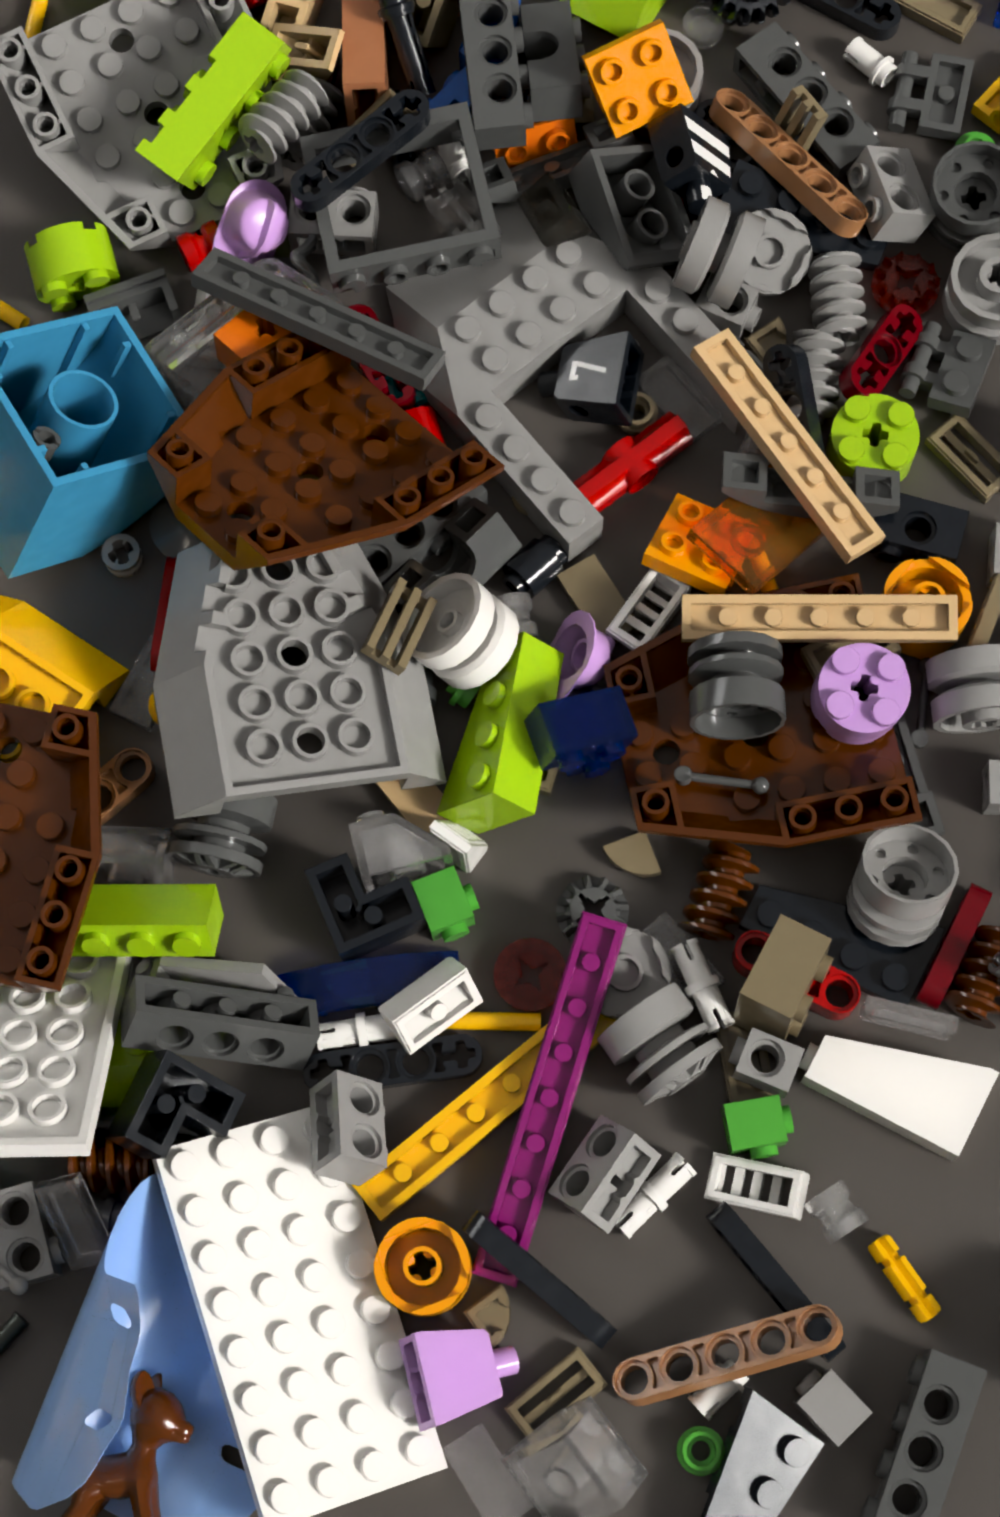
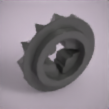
(594, 890)

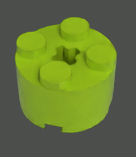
(71, 263)
(878, 421)

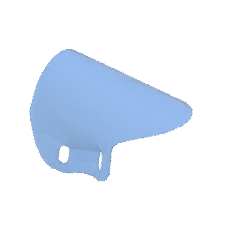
(132, 1321)

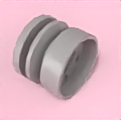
(902, 885)
(659, 1044)

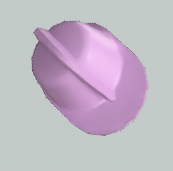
(252, 221)
(584, 652)

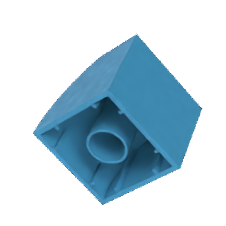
(109, 408)

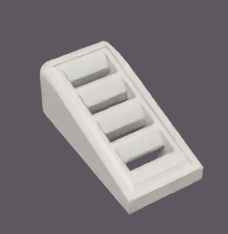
(665, 583)
(464, 845)
(797, 1195)

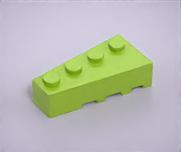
(214, 101)
(496, 765)

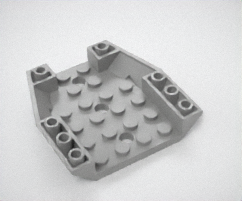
(91, 107)
(236, 707)

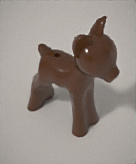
(154, 1420)

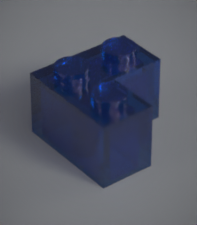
(582, 732)

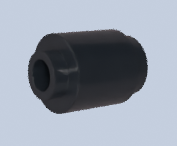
(534, 566)

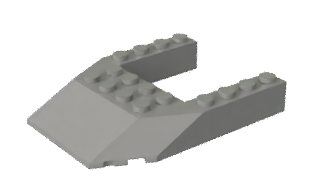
(512, 323)

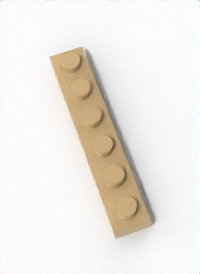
(787, 445)
(824, 617)

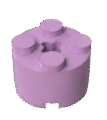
(879, 675)

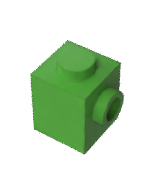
(446, 904)
(757, 1126)

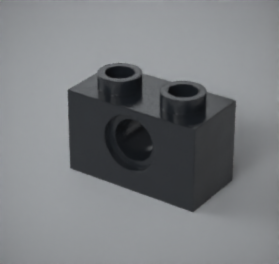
(938, 522)

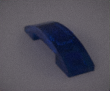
(361, 981)

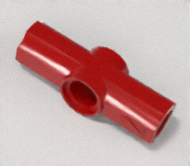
(634, 461)

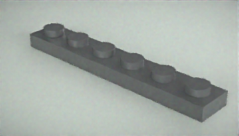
(318, 319)

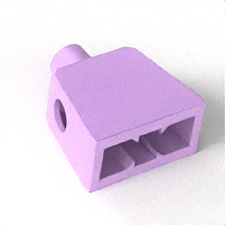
(454, 1372)

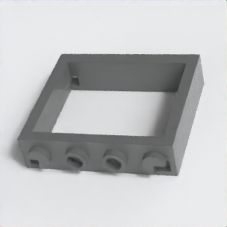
(431, 257)

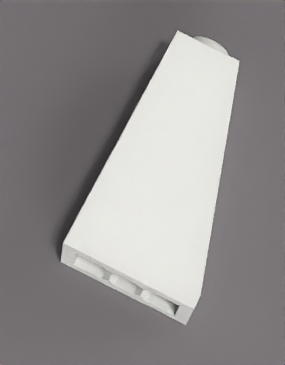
(905, 1091)

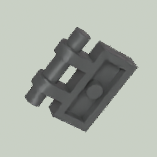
(944, 95)
(959, 375)

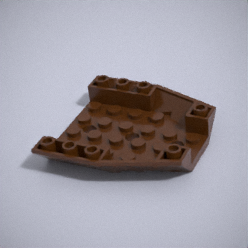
(294, 415)
(815, 782)
(46, 841)

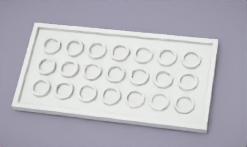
(294, 1319)

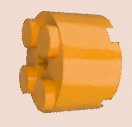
(931, 577)
(398, 1256)

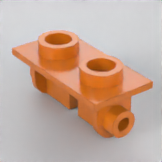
(542, 139)

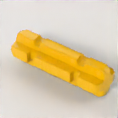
(904, 1278)

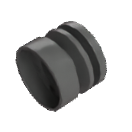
(966, 177)
(736, 685)
(222, 841)

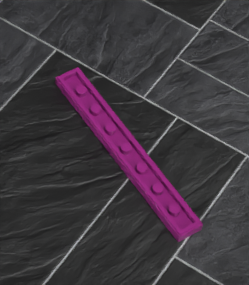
(553, 1087)

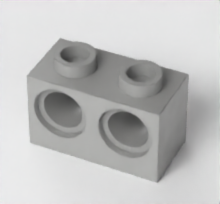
(892, 192)
(350, 238)
(348, 1128)
(604, 1173)
(32, 1231)

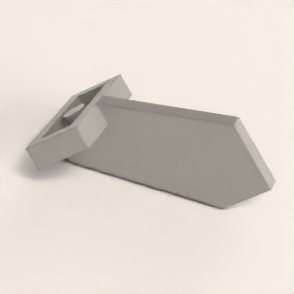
(208, 971)

